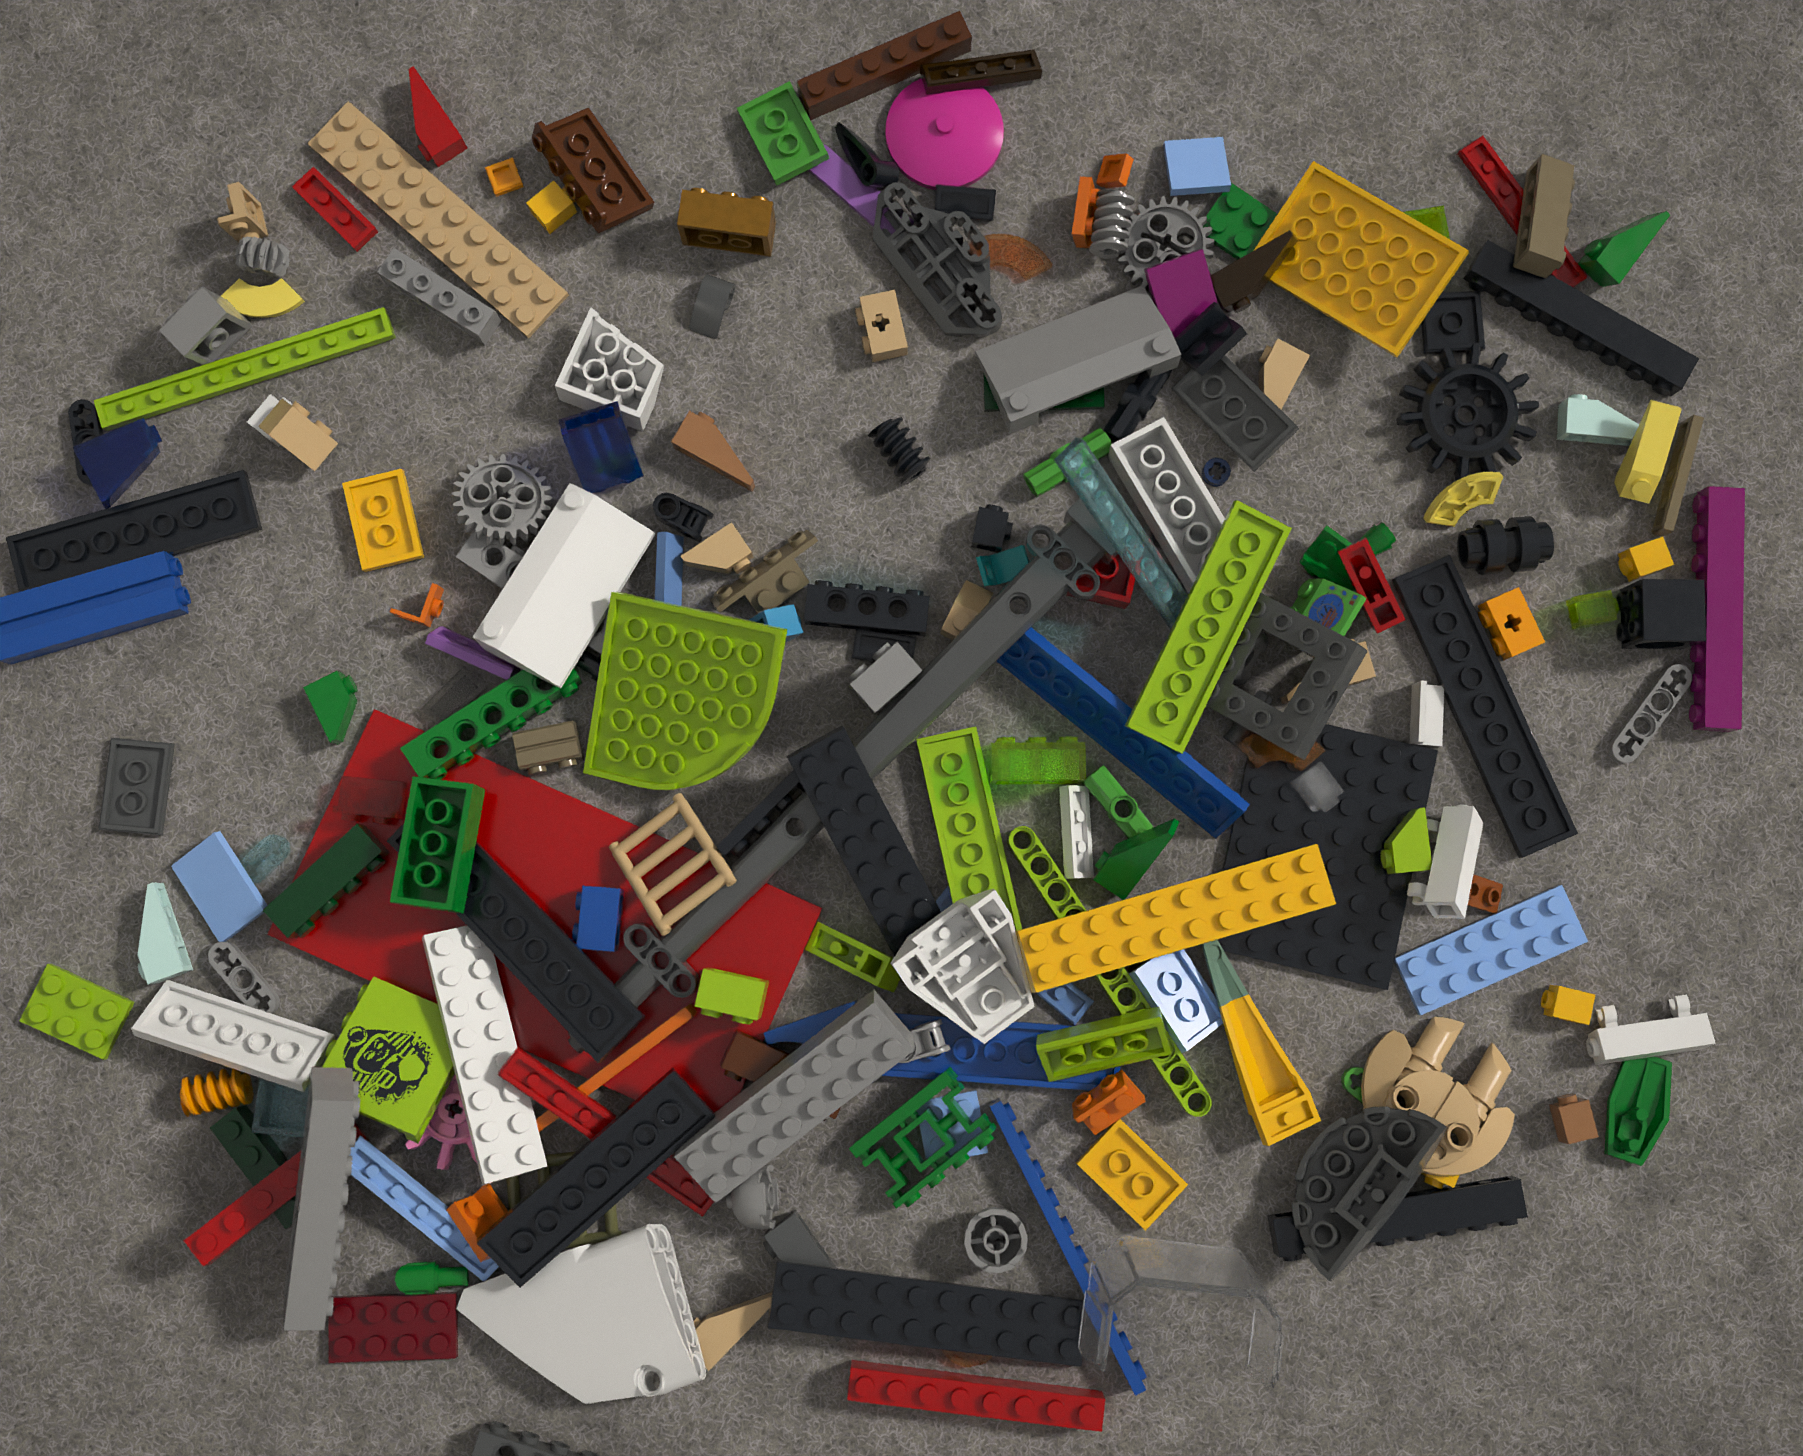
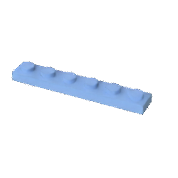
(414, 1204)

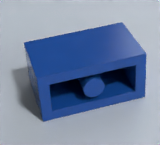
(598, 918)

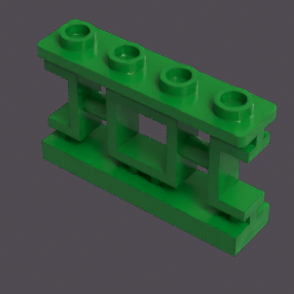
(908, 1119)

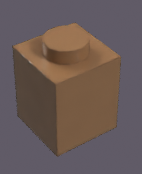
(1573, 1119)

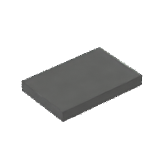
(136, 786)

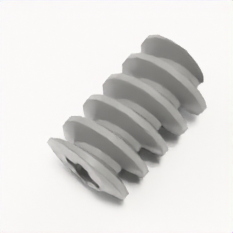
(1109, 223)

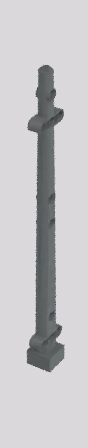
(881, 742)

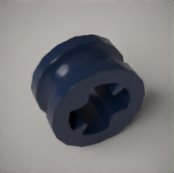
(1223, 477)

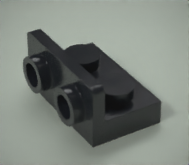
(1208, 339)

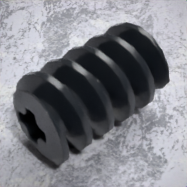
(899, 449)

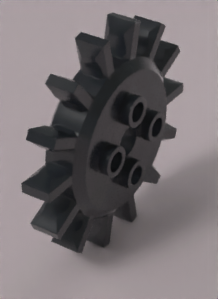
(1462, 384)

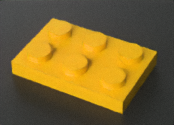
(383, 520)
(1131, 1173)

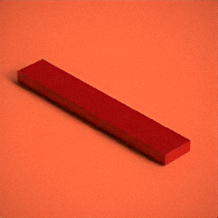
(1508, 197)

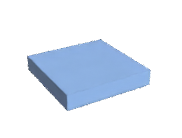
(1196, 166)

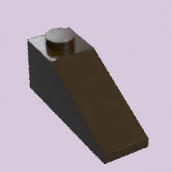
(1247, 276)

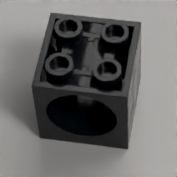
(1662, 614)

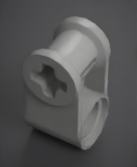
(923, 1042)

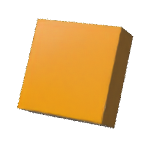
(504, 177)

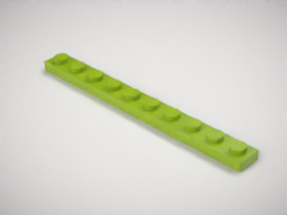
(244, 369)

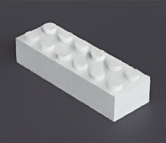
(1169, 496)

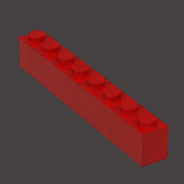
(976, 1395)

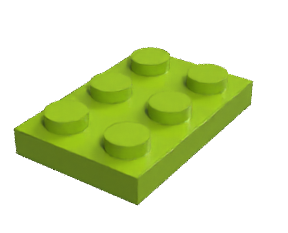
(77, 1011)

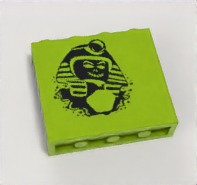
(396, 1055)

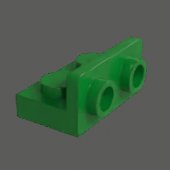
(1323, 559)

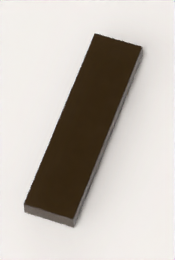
(980, 71)

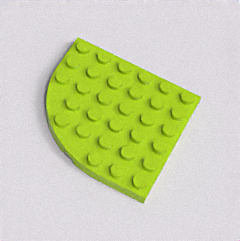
(679, 693)

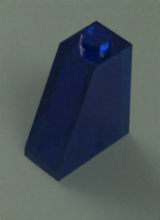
(118, 458)

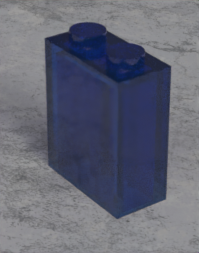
(601, 448)

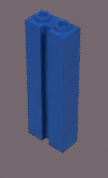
(91, 606)

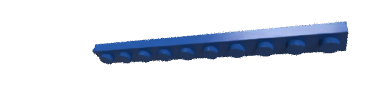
(1062, 1230)

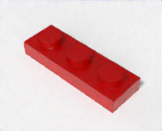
(335, 209)

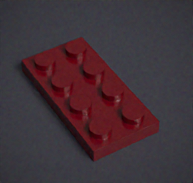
(393, 1327)

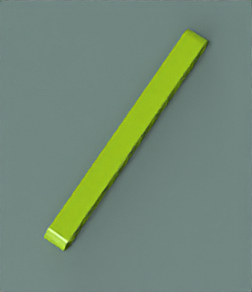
(1121, 978)

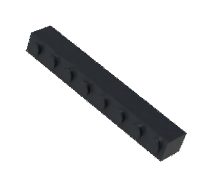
(1582, 320)
(1424, 1213)

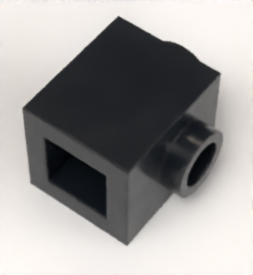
(991, 528)

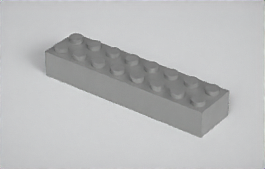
(796, 1095)
(320, 1198)

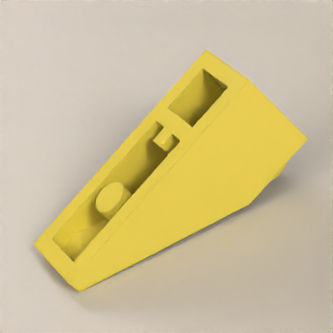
(1648, 452)

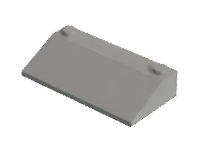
(1077, 356)

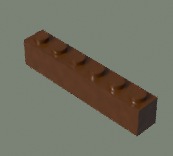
(884, 65)

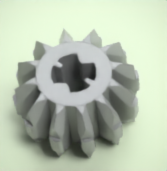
(262, 257)

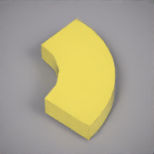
(262, 301)
(1463, 495)

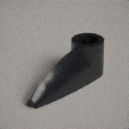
(864, 161)

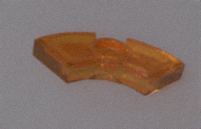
(1016, 254)
(1262, 751)

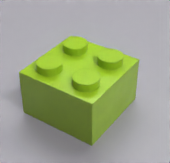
(731, 994)

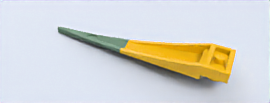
(1267, 1078)

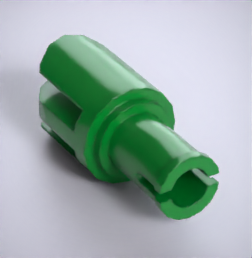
(427, 1277)

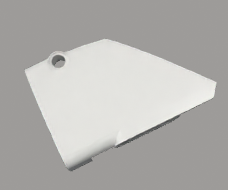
(598, 1318)

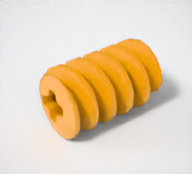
(215, 1092)

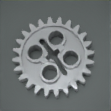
(1178, 221)
(501, 499)

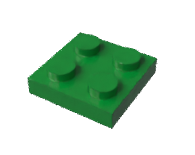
(1238, 222)

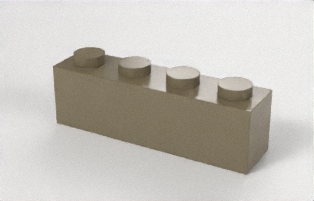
(1544, 216)

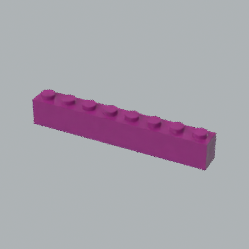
(1721, 566)

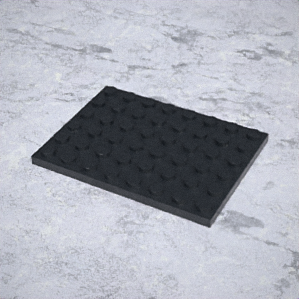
(1380, 787)

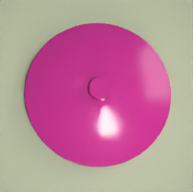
(944, 135)

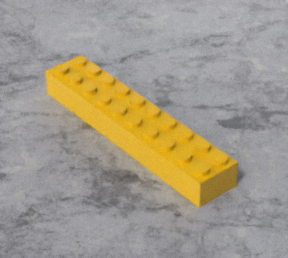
(1174, 918)

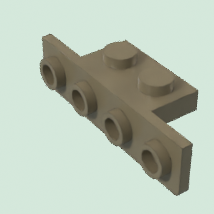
(771, 580)

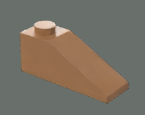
(705, 444)

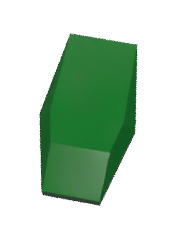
(1638, 1108)

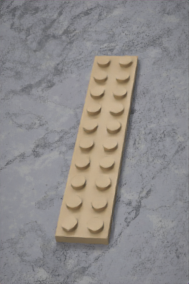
(438, 219)

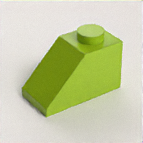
(1408, 845)

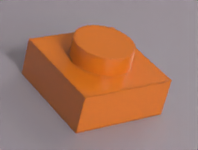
(1115, 171)

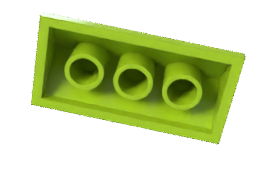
(1103, 1044)

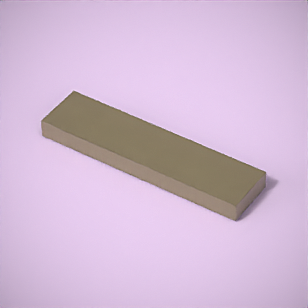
(1677, 476)

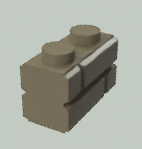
(548, 747)

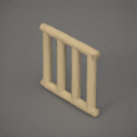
(709, 853)

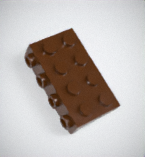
(592, 170)

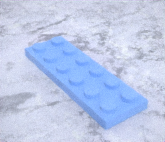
(1490, 949)

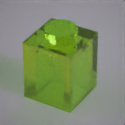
(1592, 609)

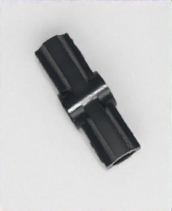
(1135, 405)

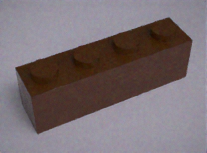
(752, 1059)

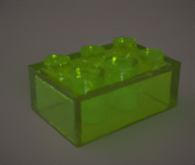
(1036, 761)

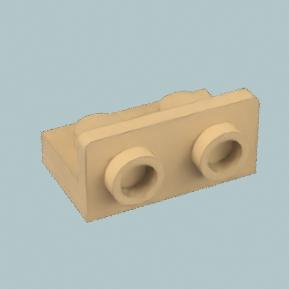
(245, 216)

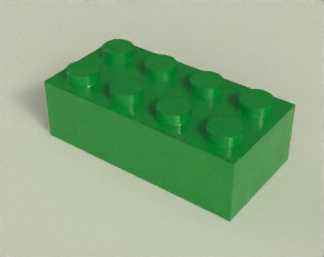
(437, 844)

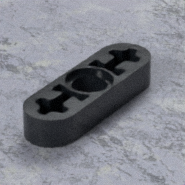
(79, 436)

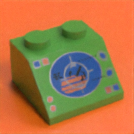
(1328, 604)

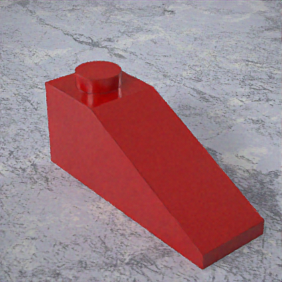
(432, 125)
(1370, 582)

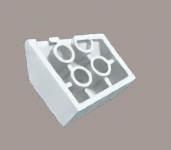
(610, 369)

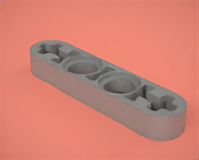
(1652, 716)

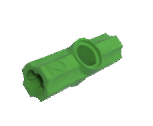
(1048, 474)
(1108, 793)

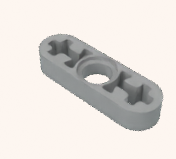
(231, 978)

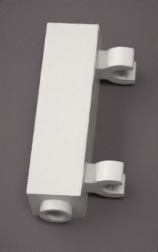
(1452, 864)
(1649, 1038)

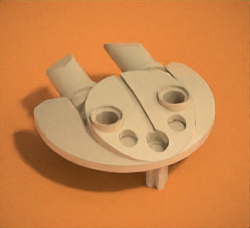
(1464, 1108)

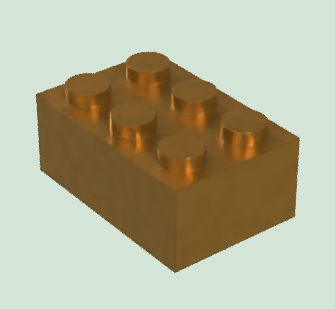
(726, 222)

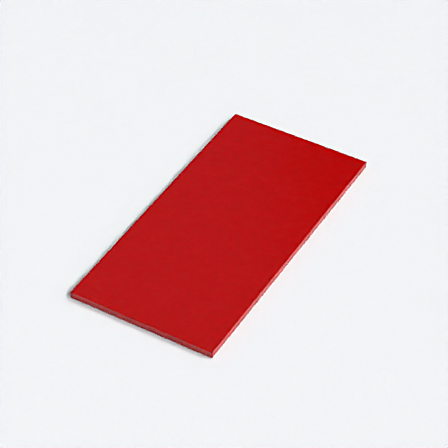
(551, 850)

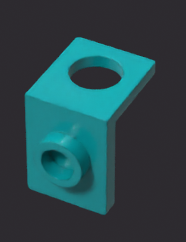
(1002, 566)

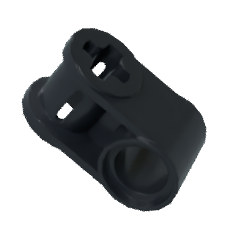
(687, 518)

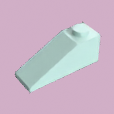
(1593, 422)
(160, 943)

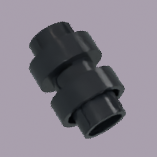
(1518, 544)

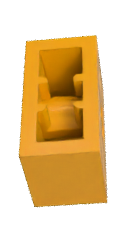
(1506, 608)

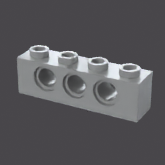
(439, 296)

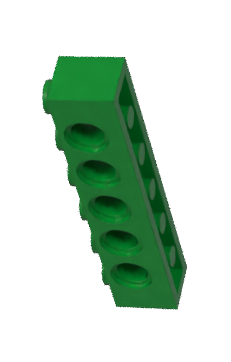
(474, 715)

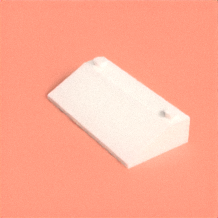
(563, 586)

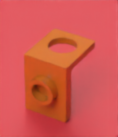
(432, 608)

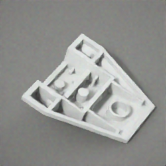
(969, 965)

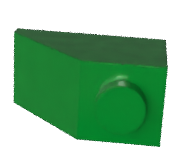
(333, 703)

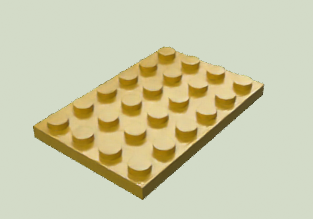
(1361, 259)

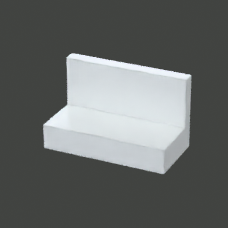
(1426, 714)

